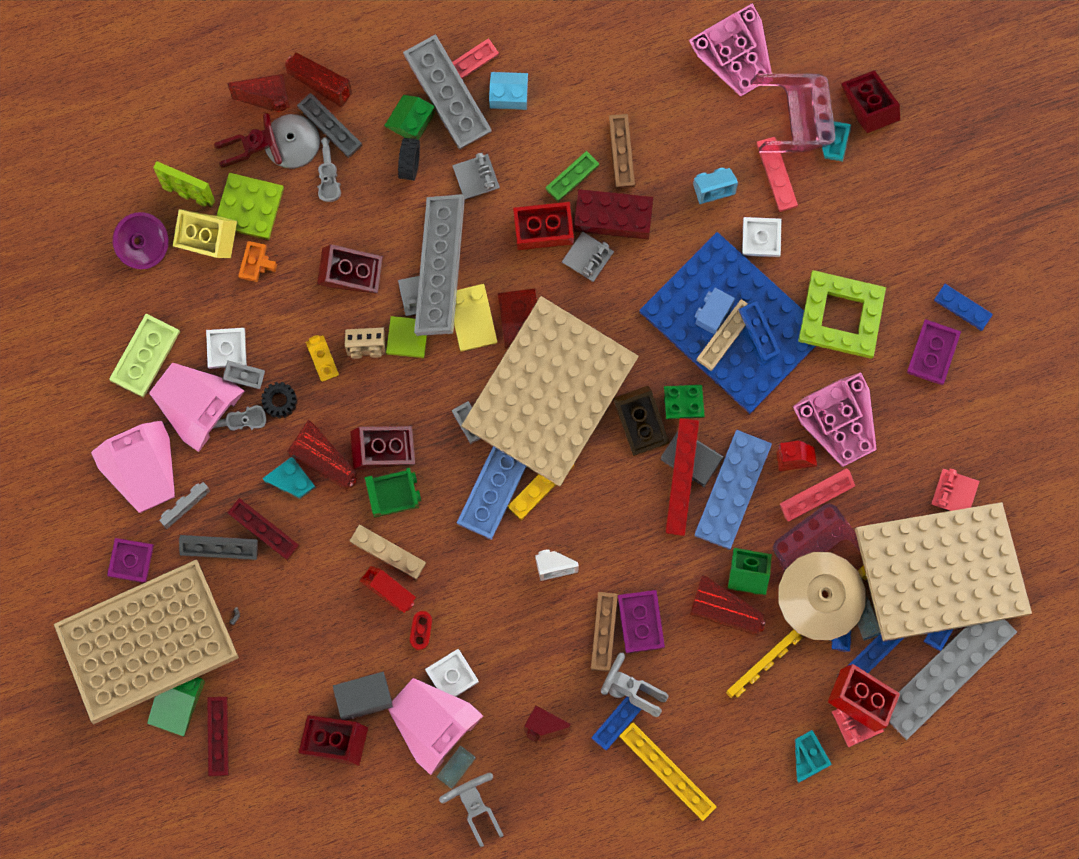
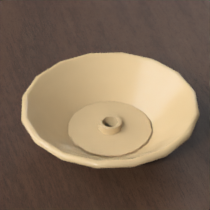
(803, 600)

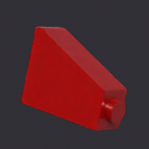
(795, 456)
(388, 589)

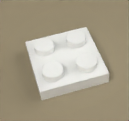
(761, 237)
(224, 346)
(452, 674)

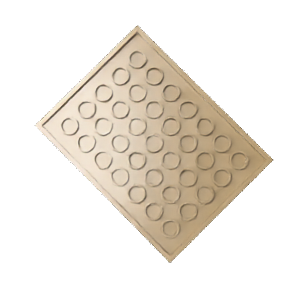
(550, 391)
(942, 571)
(145, 641)

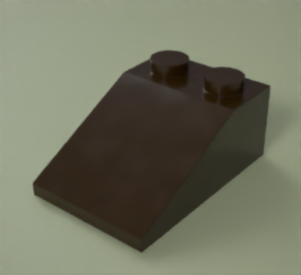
(641, 420)

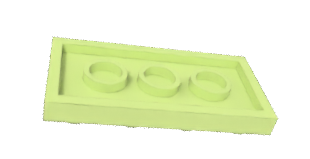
(144, 355)

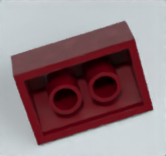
(545, 726)

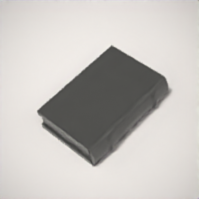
(705, 460)
(362, 696)

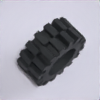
(276, 389)

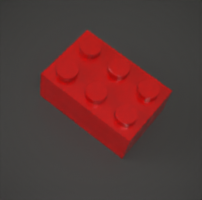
(543, 226)
(863, 697)

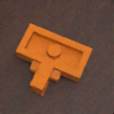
(255, 262)

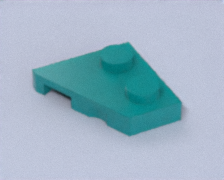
(290, 478)
(809, 756)

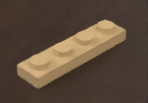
(723, 338)
(388, 552)

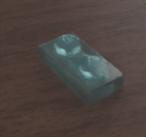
(868, 623)
(456, 767)

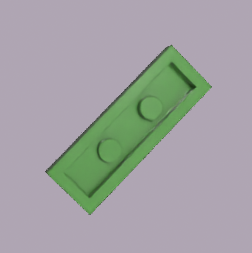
(572, 176)

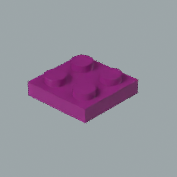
(130, 560)

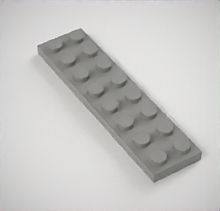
(439, 265)
(947, 674)

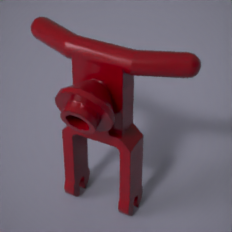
(254, 142)

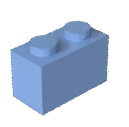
(714, 311)

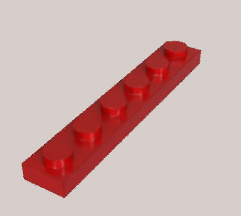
(682, 477)

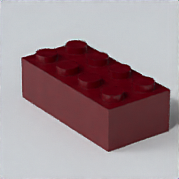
(613, 214)

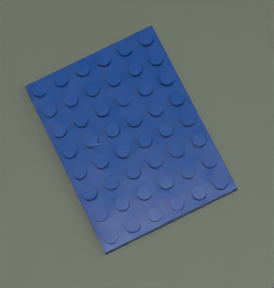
(741, 369)

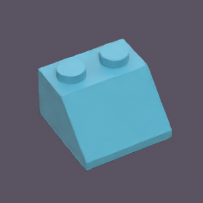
(508, 90)
(715, 185)

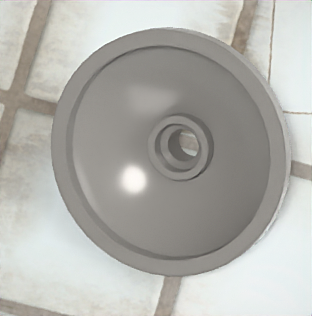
(300, 149)

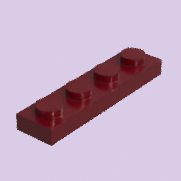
(263, 529)
(218, 736)

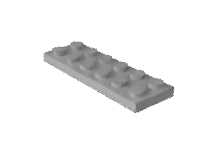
(447, 92)

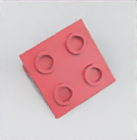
(954, 491)
(851, 729)

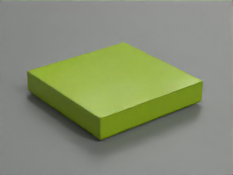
(403, 340)

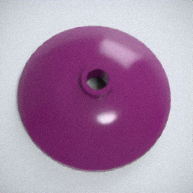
(151, 236)

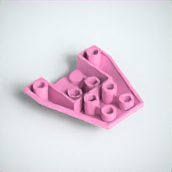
(735, 49)
(194, 401)
(840, 418)
(139, 465)
(431, 722)

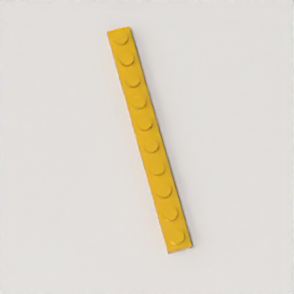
(767, 661)

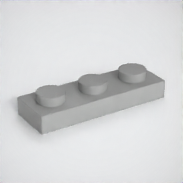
(184, 504)

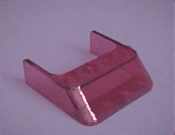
(808, 111)
(814, 534)

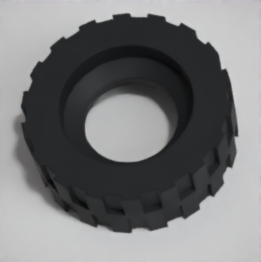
(408, 159)

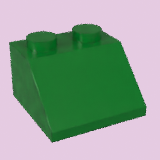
(411, 117)
(749, 571)

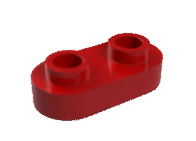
(421, 631)

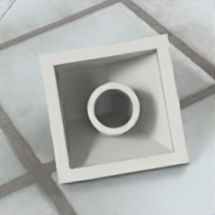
(554, 565)

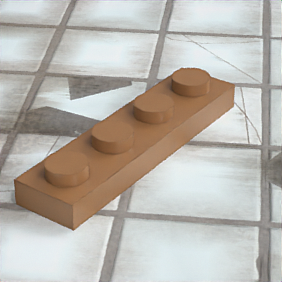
(621, 151)
(604, 631)

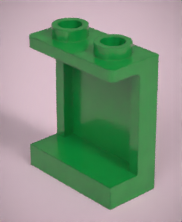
(393, 493)

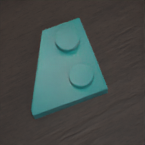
(837, 149)

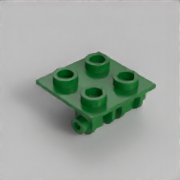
(684, 401)

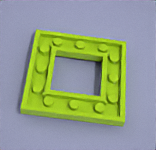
(858, 344)

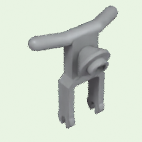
(620, 684)
(471, 799)

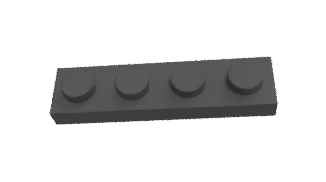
(329, 125)
(218, 547)

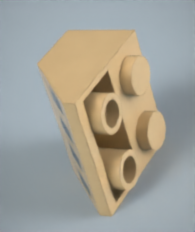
(365, 342)

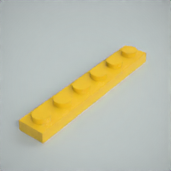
(668, 772)

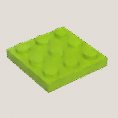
(184, 184)
(251, 204)

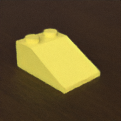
(204, 234)
(473, 319)

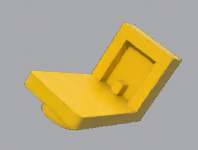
(322, 357)

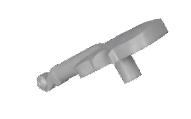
(328, 189)
(253, 417)

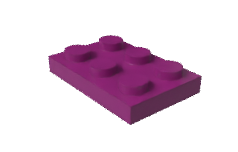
(933, 352)
(641, 621)

